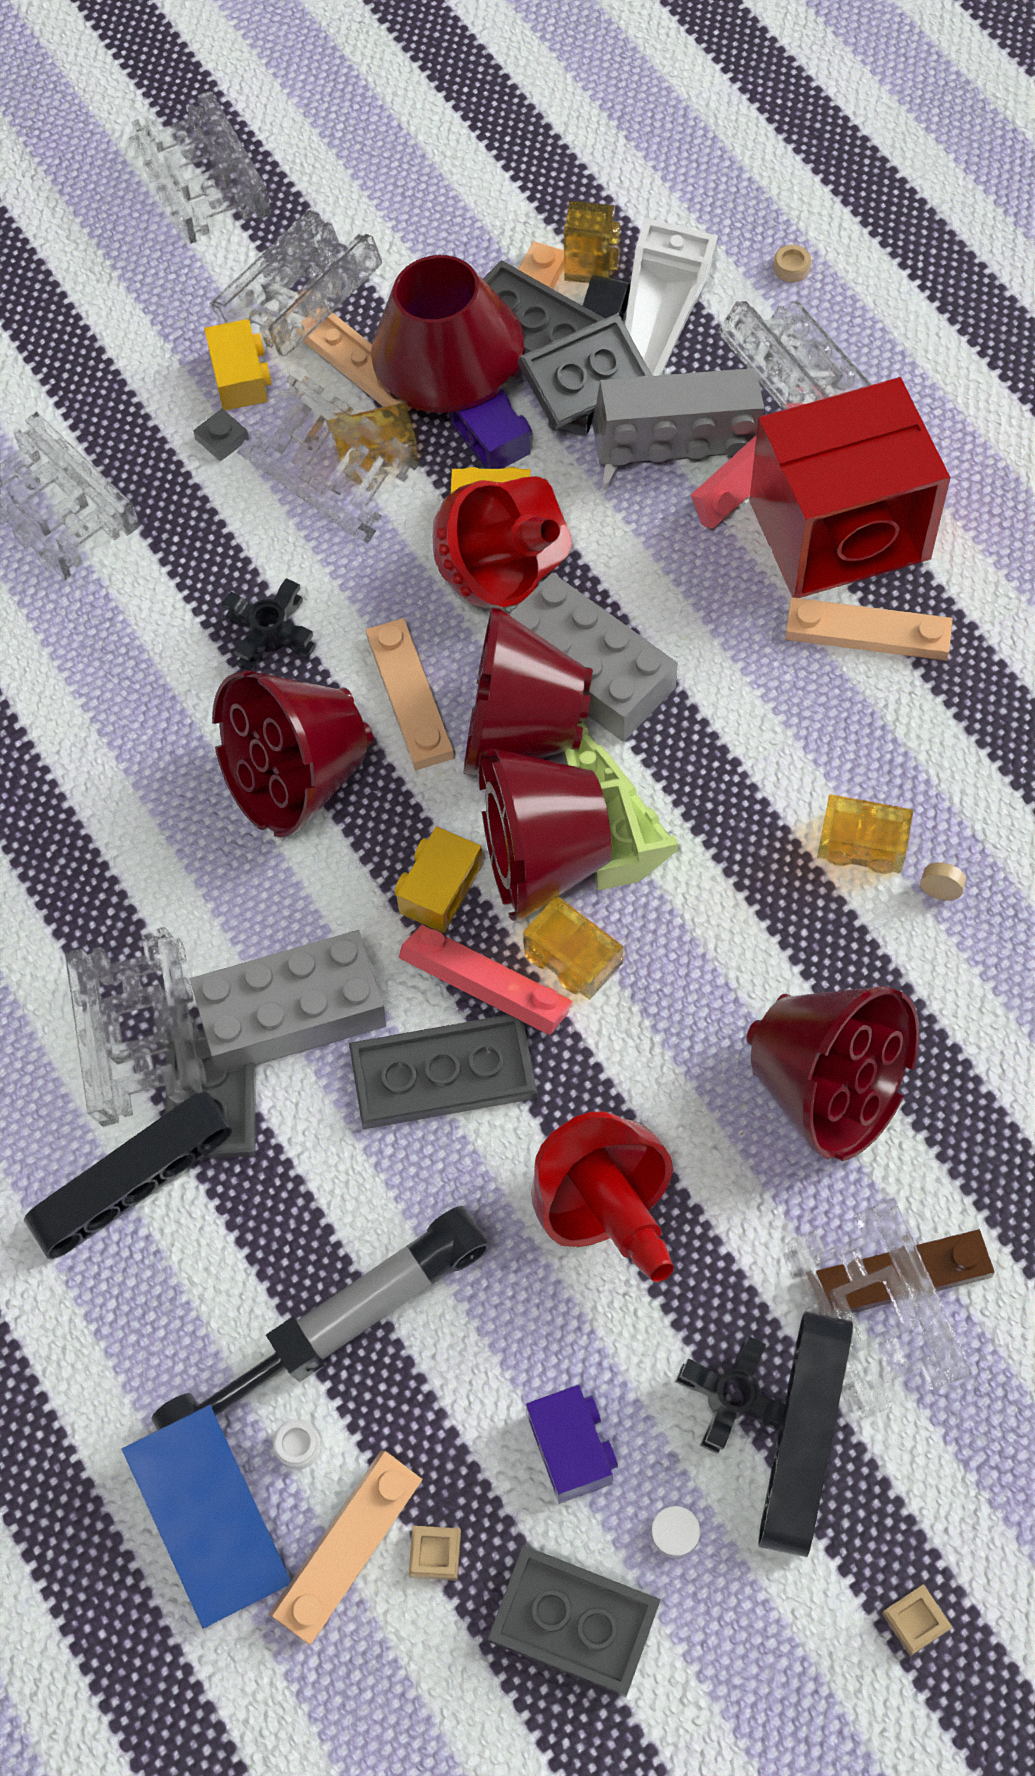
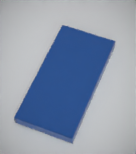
(206, 1516)

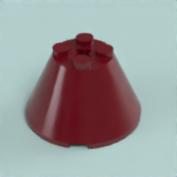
(525, 695)
(286, 746)
(836, 1063)

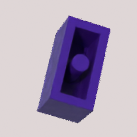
(494, 431)
(570, 1443)

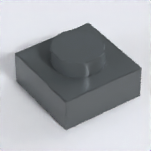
(221, 434)

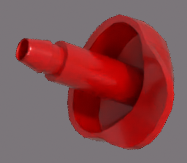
(499, 539)
(598, 1184)

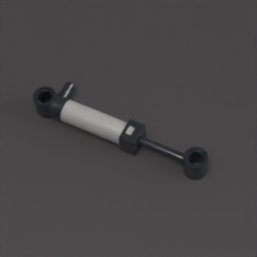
(303, 1344)

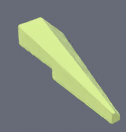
(636, 835)

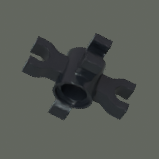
(268, 612)
(699, 1378)

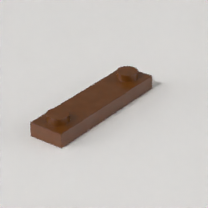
(947, 1260)

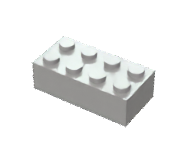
(676, 415)
(628, 671)
(288, 1002)

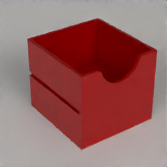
(847, 487)

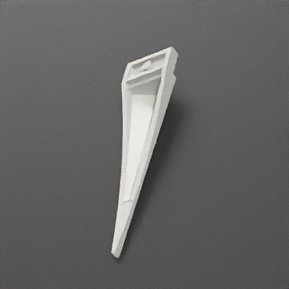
(664, 286)

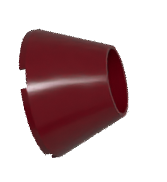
(445, 337)
(541, 827)

